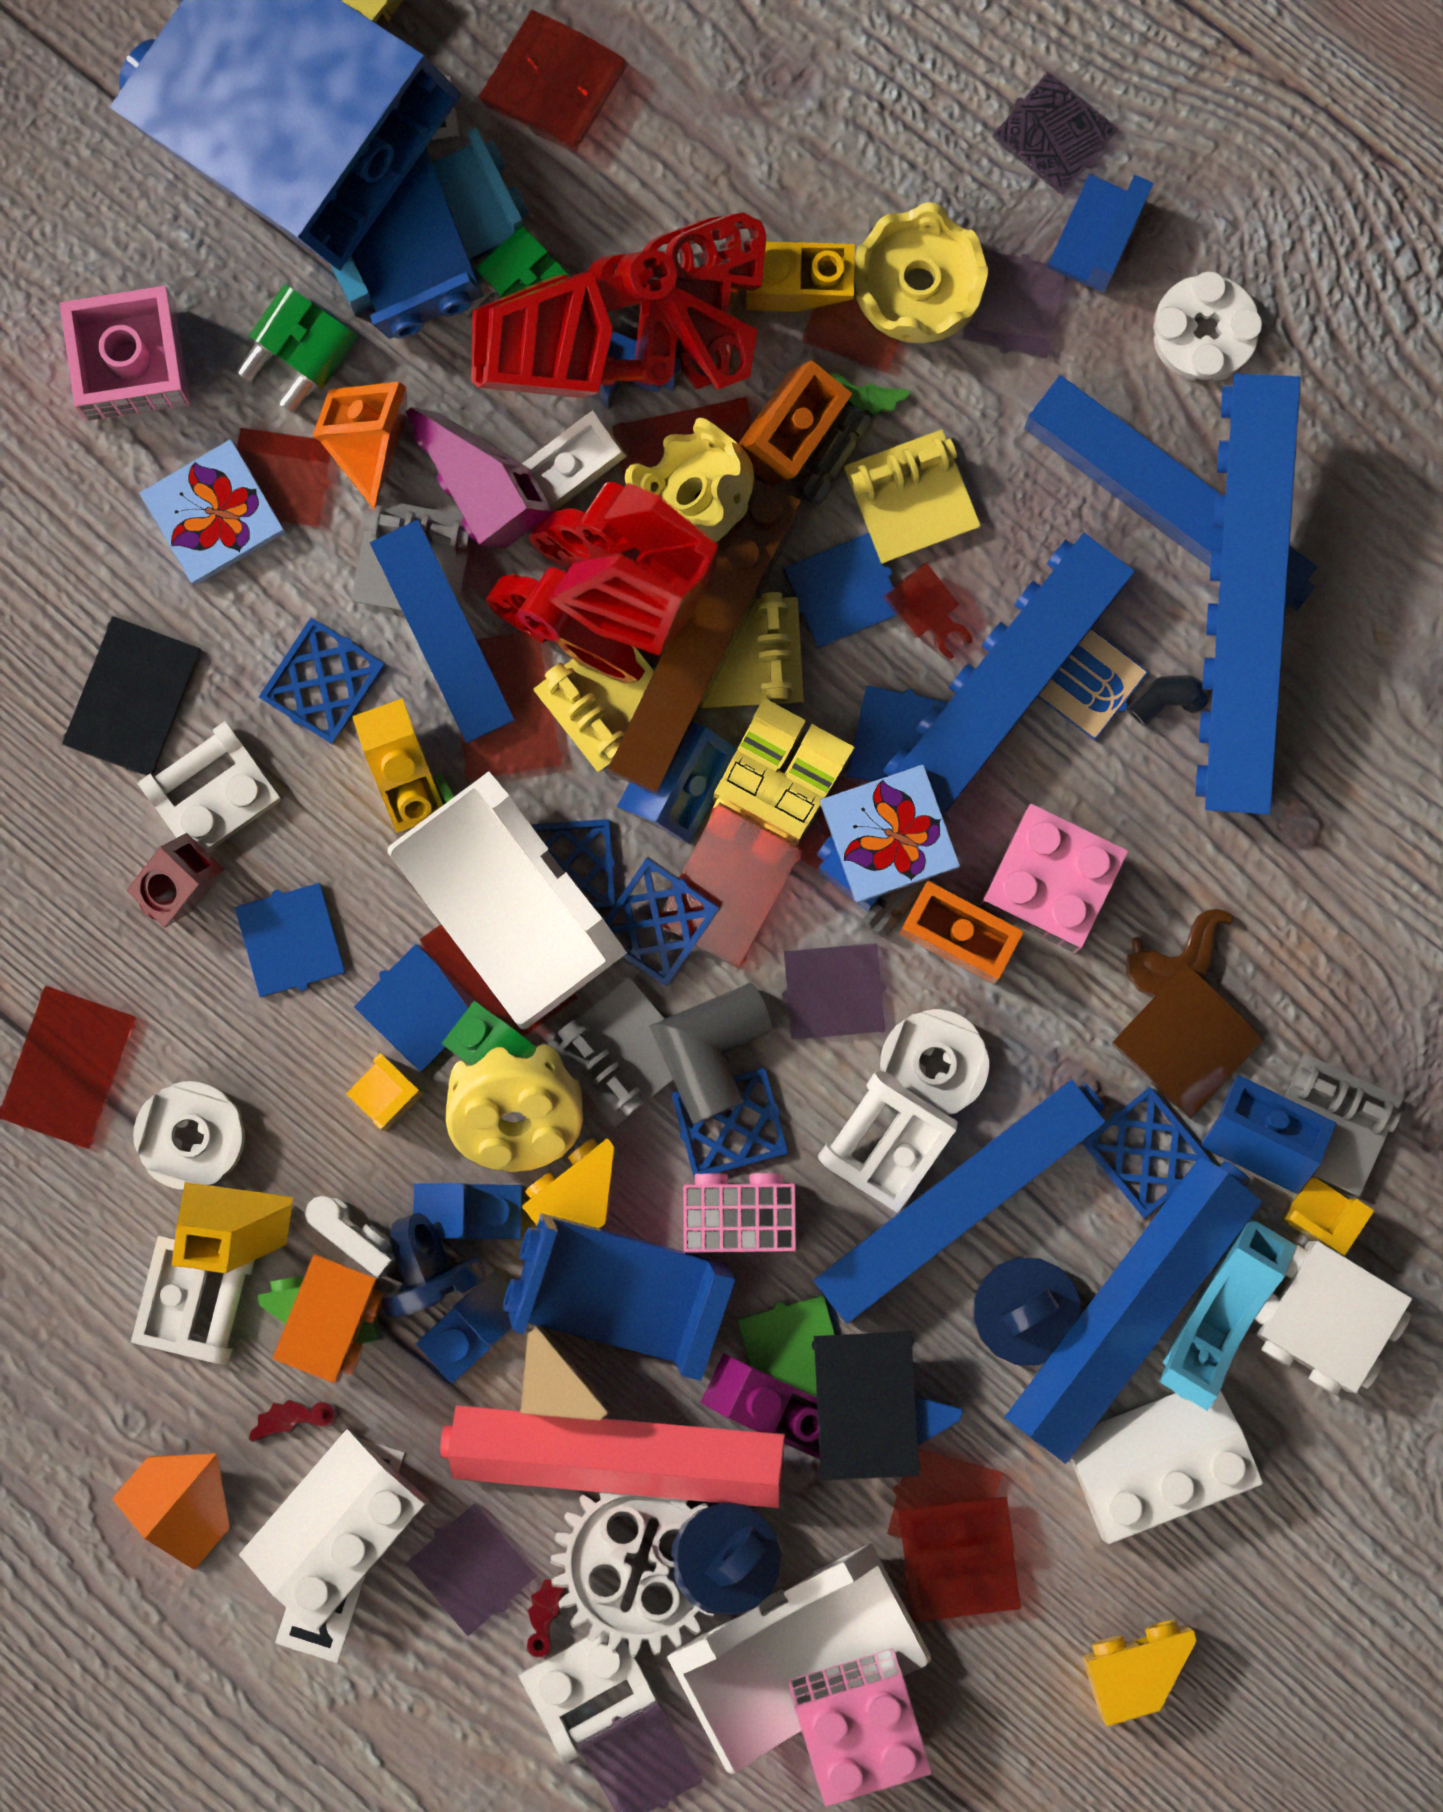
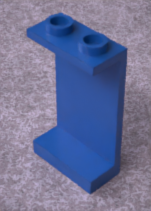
(416, 257)
(620, 1292)

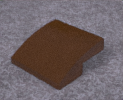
(1187, 1041)

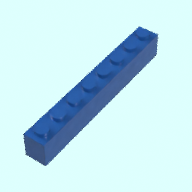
(1251, 592)
(1007, 680)

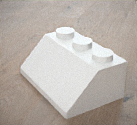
(1161, 1464)
(332, 1530)

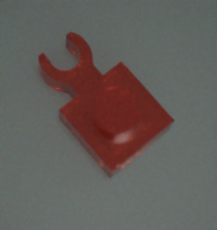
(923, 605)

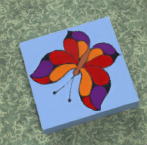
(212, 512)
(889, 834)

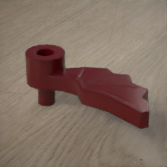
(288, 1415)
(541, 1614)

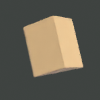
(555, 1384)

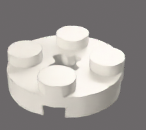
(1206, 297)
(962, 1051)
(174, 1108)

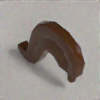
(1152, 970)

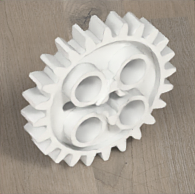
(593, 1549)

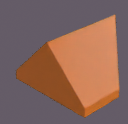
(362, 432)
(177, 1505)

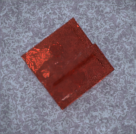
(553, 80)
(943, 1565)

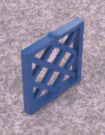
(299, 715)
(606, 863)
(680, 887)
(771, 1112)
(1119, 1119)

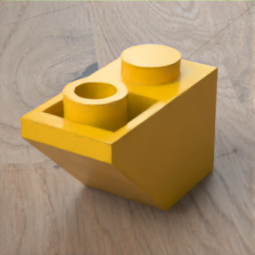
(804, 276)
(398, 764)
(579, 1192)
(228, 1227)
(1137, 1674)

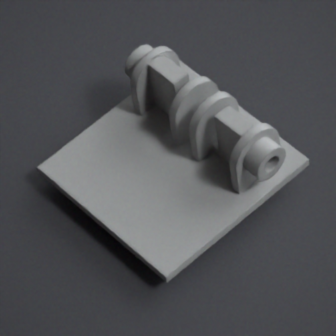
(443, 532)
(615, 1052)
(1361, 1117)

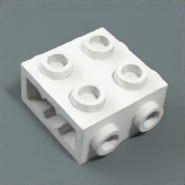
(1332, 1319)

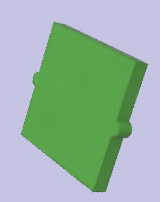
(782, 1341)

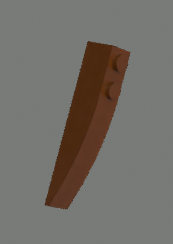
(705, 640)

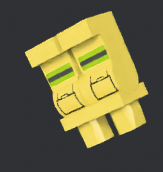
(765, 793)

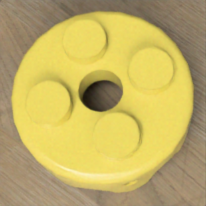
(925, 241)
(704, 463)
(507, 1084)

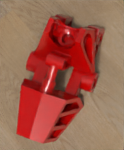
(559, 330)
(628, 580)

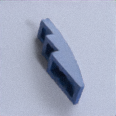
(442, 631)

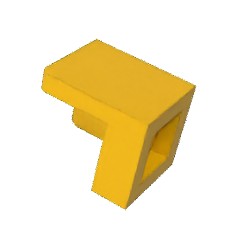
(384, 1093)
(1327, 1216)

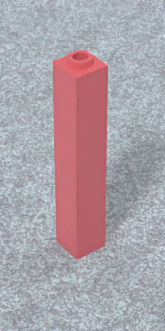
(615, 1456)

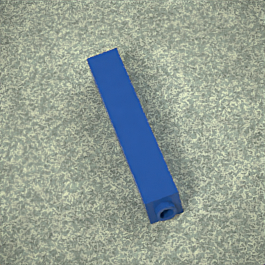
(1142, 476)
(960, 1199)
(1134, 1307)

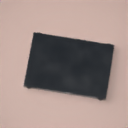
(131, 696)
(866, 1405)

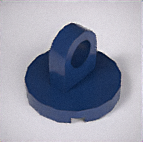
(425, 1268)
(1025, 1310)
(726, 1559)

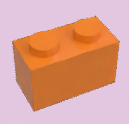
(793, 422)
(961, 932)
(328, 1319)

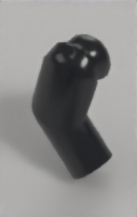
(1169, 691)

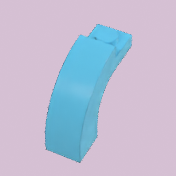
(1224, 1313)

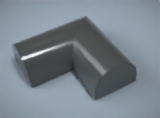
(695, 1045)

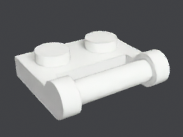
(223, 803)
(902, 1152)
(364, 1245)
(172, 1305)
(578, 1676)

